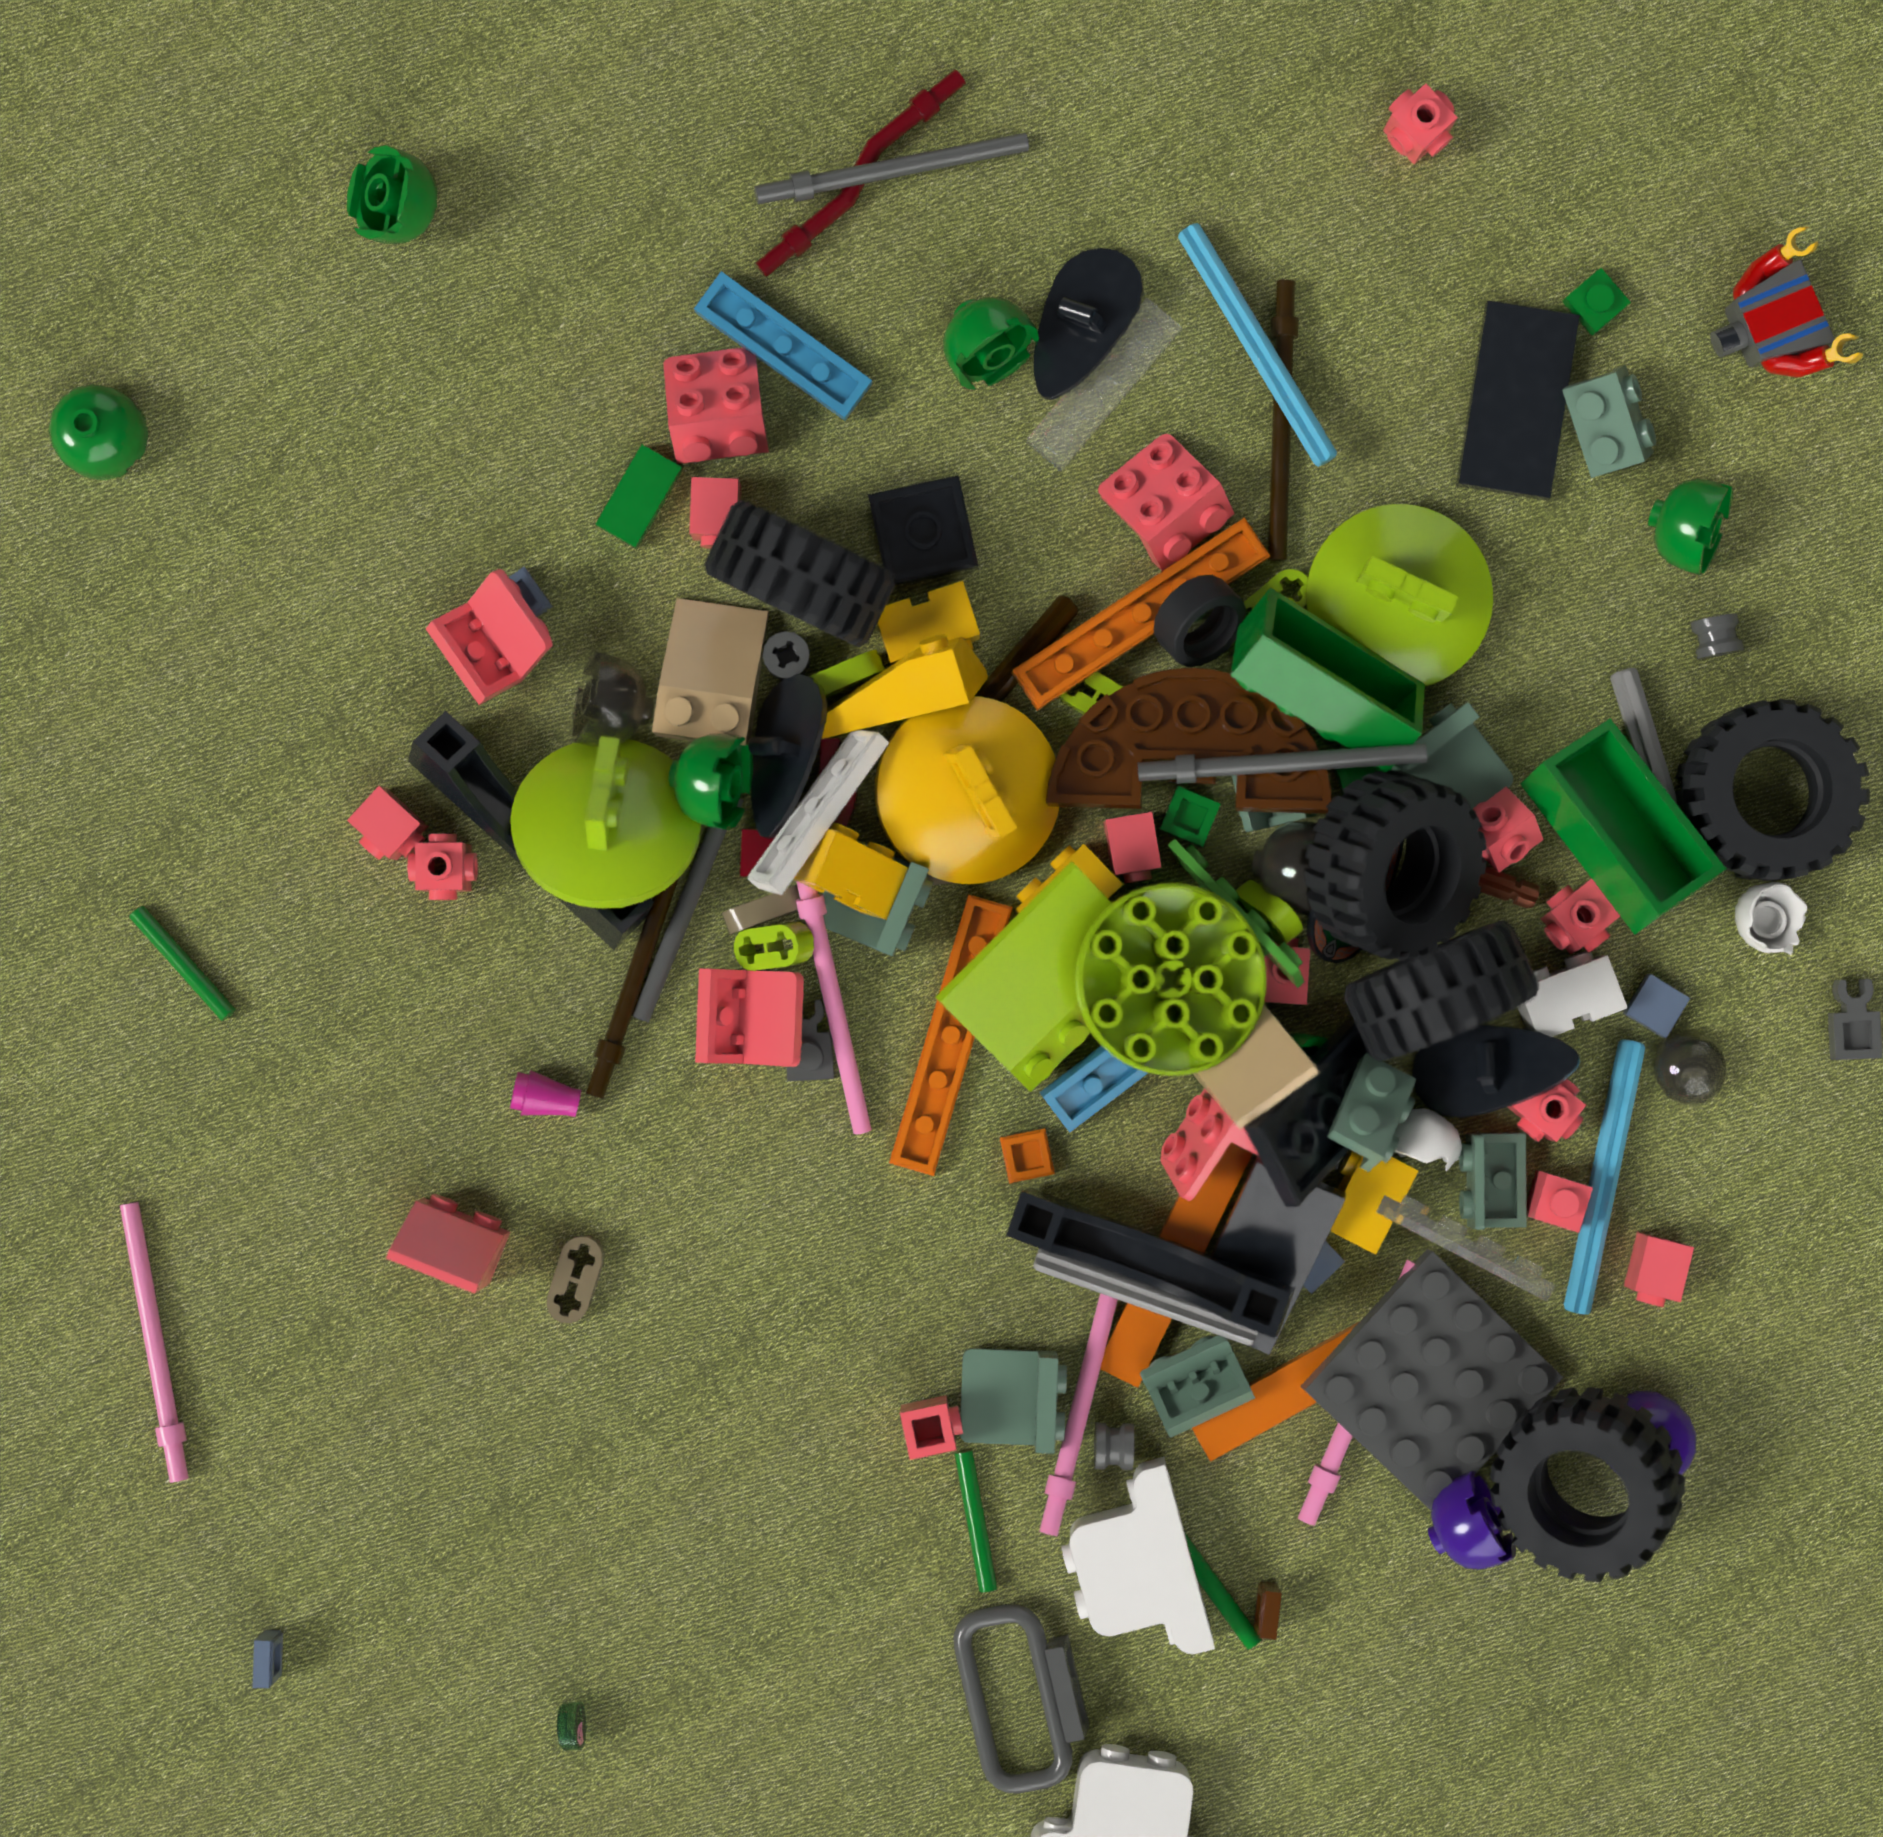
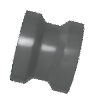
(1717, 636)
(788, 657)
(1113, 1446)

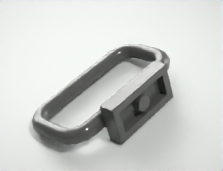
(1057, 1687)

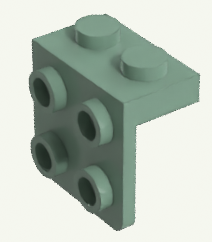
(1460, 756)
(877, 932)
(1012, 1397)

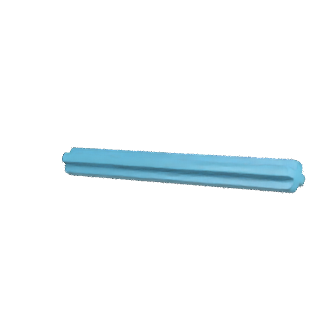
(1257, 344)
(1604, 1176)

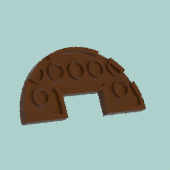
(1183, 715)

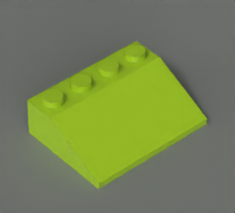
(1022, 985)

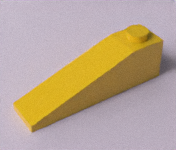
(925, 681)

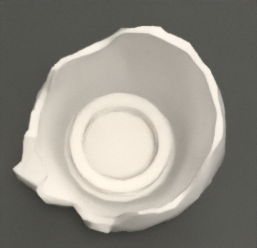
(1770, 917)
(1428, 1137)

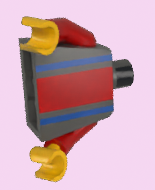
(1780, 318)

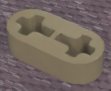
(761, 910)
(565, 1275)

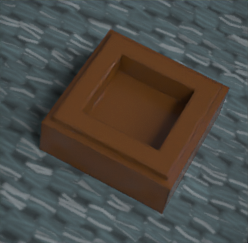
(1267, 1610)

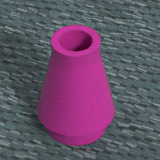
(543, 1096)

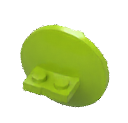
(1404, 588)
(602, 824)
(1171, 979)

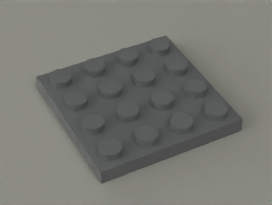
(1431, 1379)

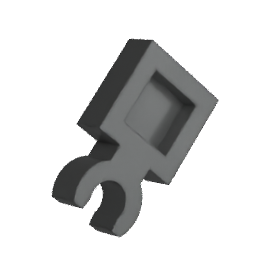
(1854, 1030)
(816, 1051)

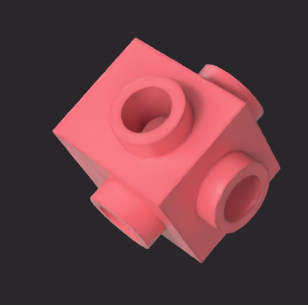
(1414, 137)
(1508, 829)
(460, 869)
(1594, 917)
(1561, 1119)

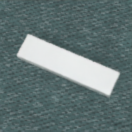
(817, 811)

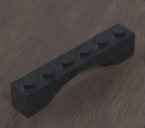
(474, 783)
(1151, 1259)

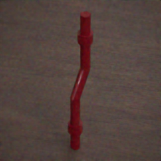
(922, 107)

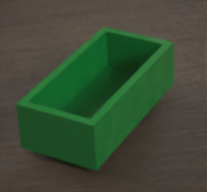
(1326, 677)
(1622, 826)

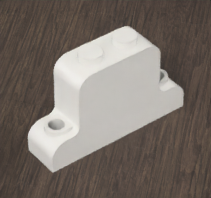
(1139, 1565)
(1125, 1797)

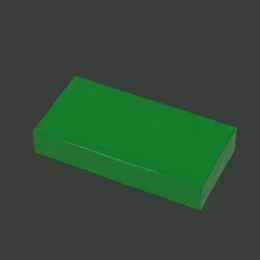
(639, 496)

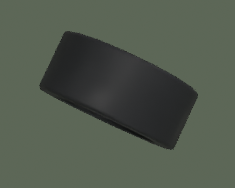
(1182, 610)

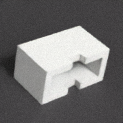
(1581, 989)

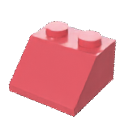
(450, 1243)

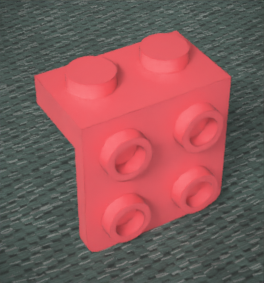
(714, 405)
(1167, 500)
(492, 638)
(749, 1017)
(1199, 1144)

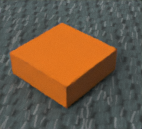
(1027, 1155)

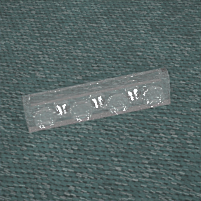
(1093, 400)
(1452, 1237)

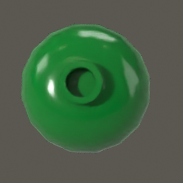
(392, 196)
(987, 340)
(98, 431)
(1690, 523)
(711, 778)

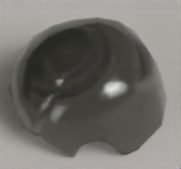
(1689, 1067)

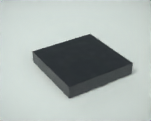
(923, 530)

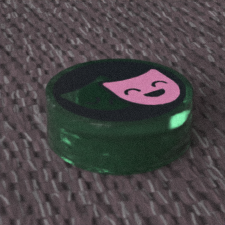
(571, 1726)

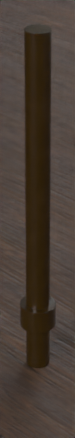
(1284, 331)
(610, 1049)

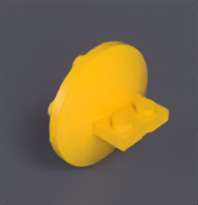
(966, 791)

